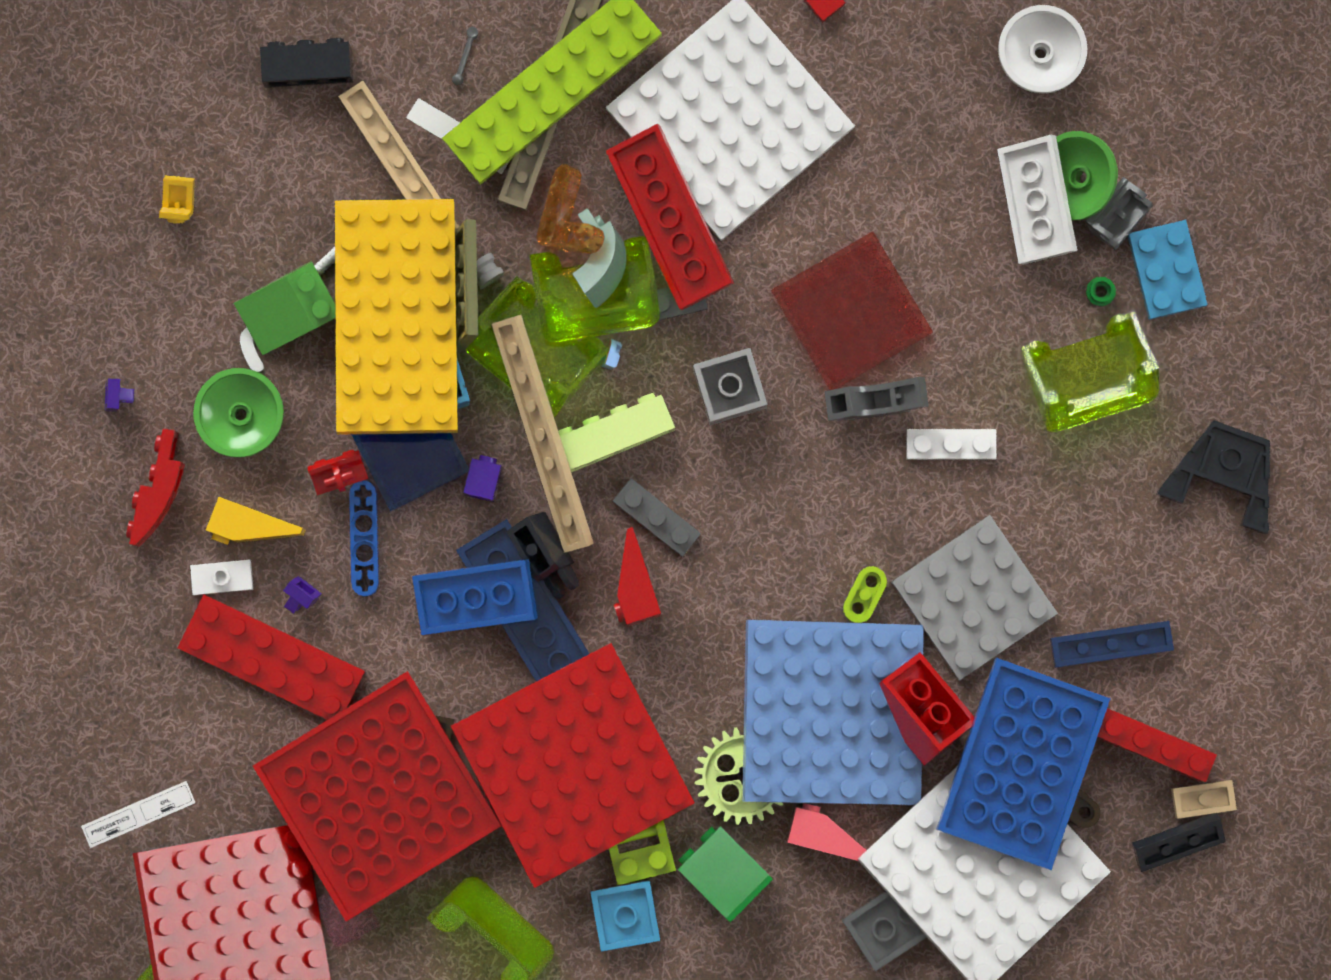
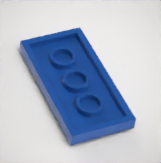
(475, 597)

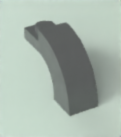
(876, 400)

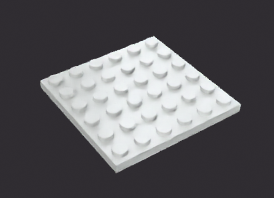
(734, 114)
(971, 899)

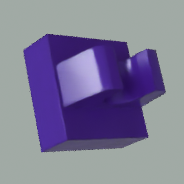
(116, 395)
(300, 594)

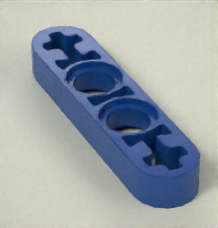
(364, 538)

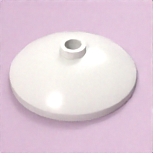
(1054, 33)

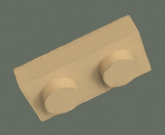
(1203, 799)

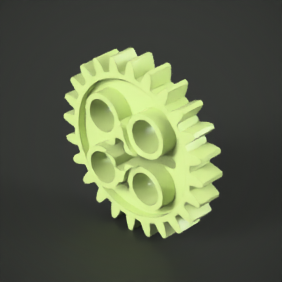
(734, 747)

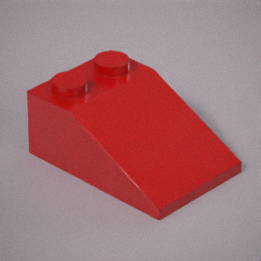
(635, 591)
(925, 708)

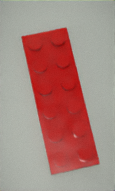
(669, 217)
(270, 659)

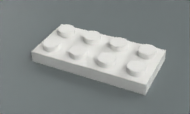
(1037, 199)

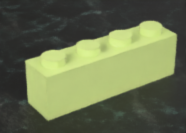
(617, 432)

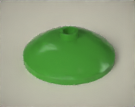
(1090, 155)
(222, 399)

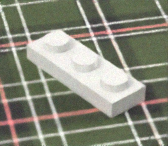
(951, 444)

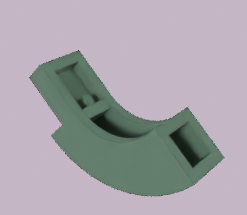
(605, 267)

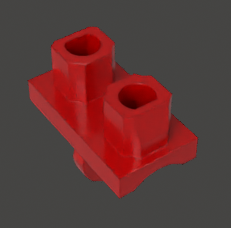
(337, 472)

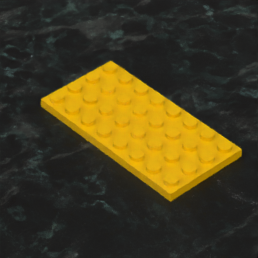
(395, 317)

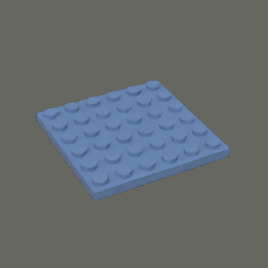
(820, 717)

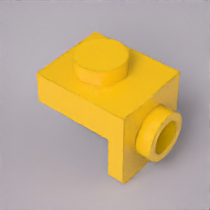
(177, 199)

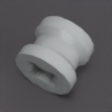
(487, 271)

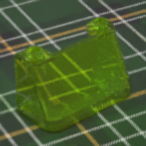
(570, 315)
(561, 364)
(1093, 375)
(499, 924)

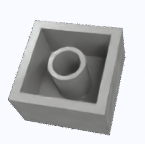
(729, 386)

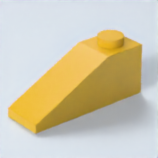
(244, 524)

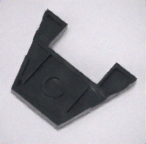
(1230, 460)

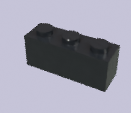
(306, 63)

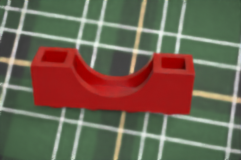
(1156, 746)

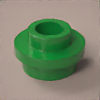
(1103, 282)

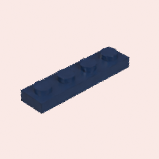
(1111, 644)

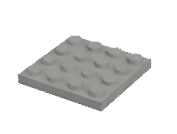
(974, 597)

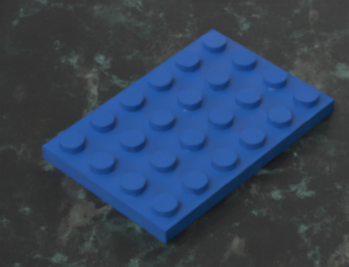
(1023, 763)

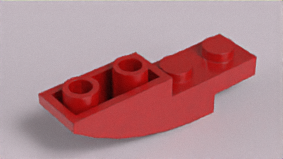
(155, 501)

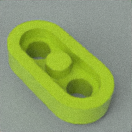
(864, 595)

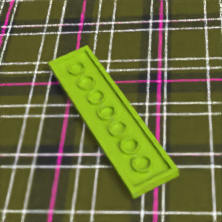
(551, 87)

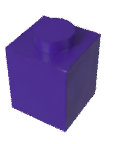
(483, 478)

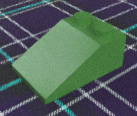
(287, 308)

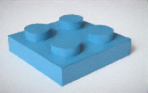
(625, 916)

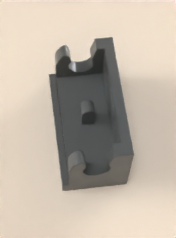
(1120, 214)

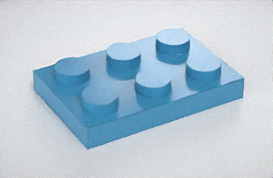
(1167, 269)

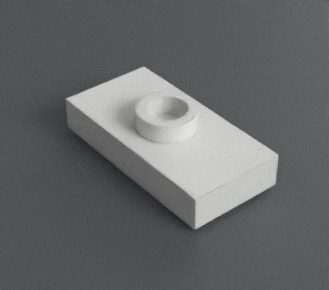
(221, 577)

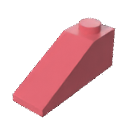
(821, 833)

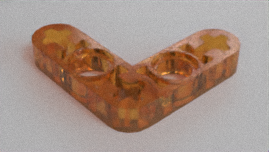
(556, 227)

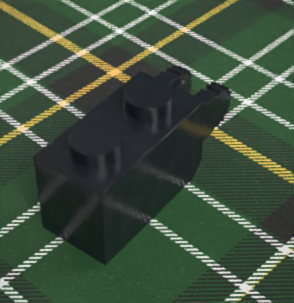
(540, 543)

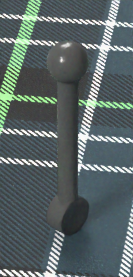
(472, 33)

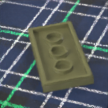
(466, 284)

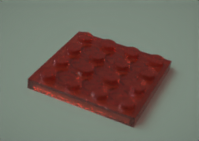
(851, 311)

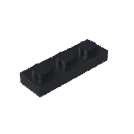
(1178, 842)

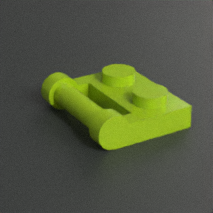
(644, 861)

